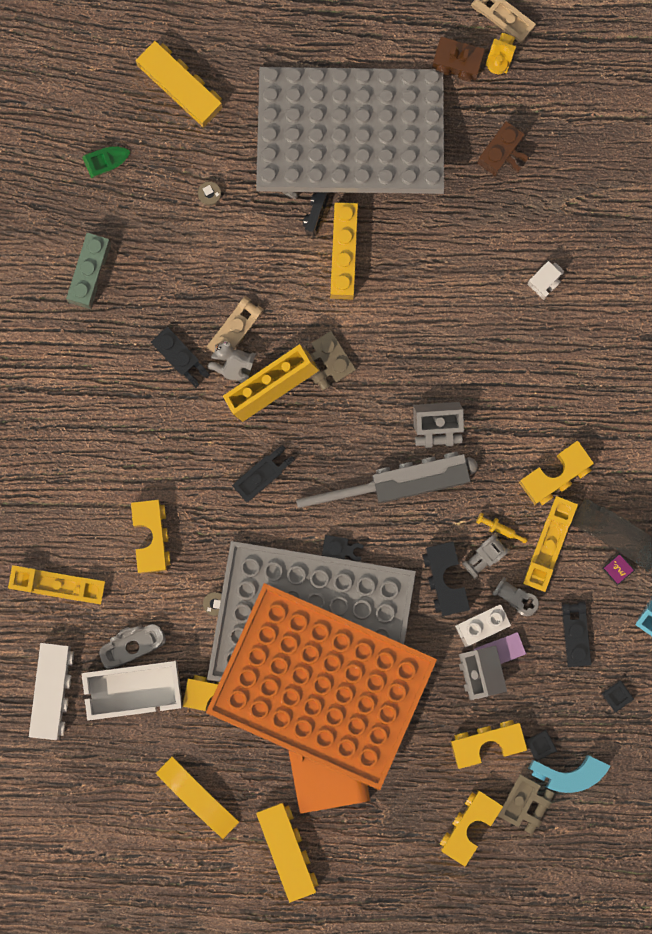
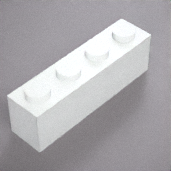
(49, 691)

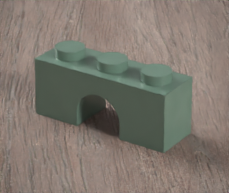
(86, 275)

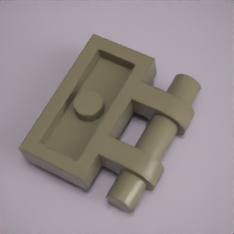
(334, 359)
(519, 801)

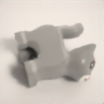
(237, 363)

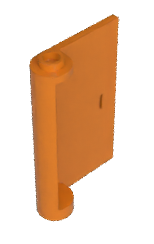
(322, 787)

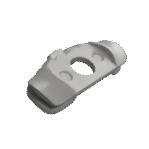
(115, 652)

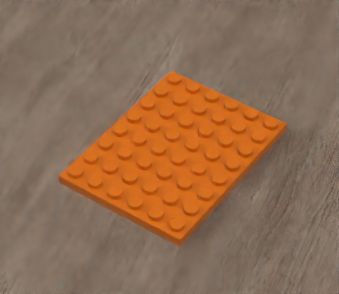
(321, 686)

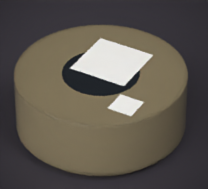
(209, 193)
(212, 603)

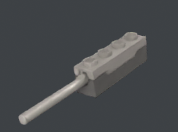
(407, 480)

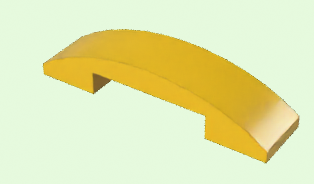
(550, 543)
(56, 585)
(197, 797)

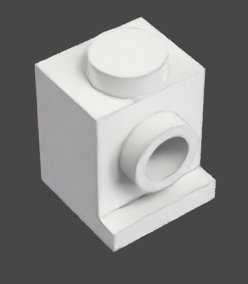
(546, 279)

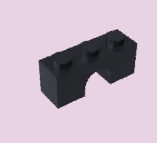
(448, 600)

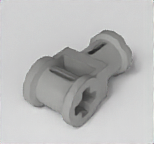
(487, 555)
(515, 597)

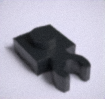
(337, 548)

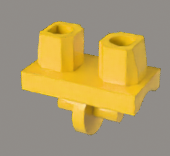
(501, 54)

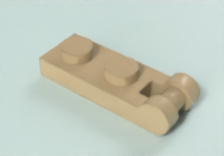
(506, 18)
(236, 325)

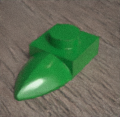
(105, 160)

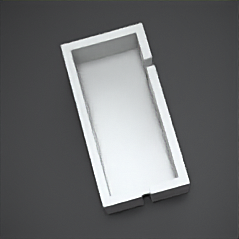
(132, 690)

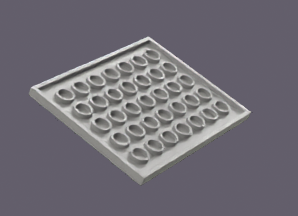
(350, 130)
(354, 590)

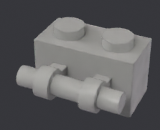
(438, 419)
(482, 673)

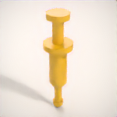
(500, 528)

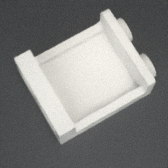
(482, 625)

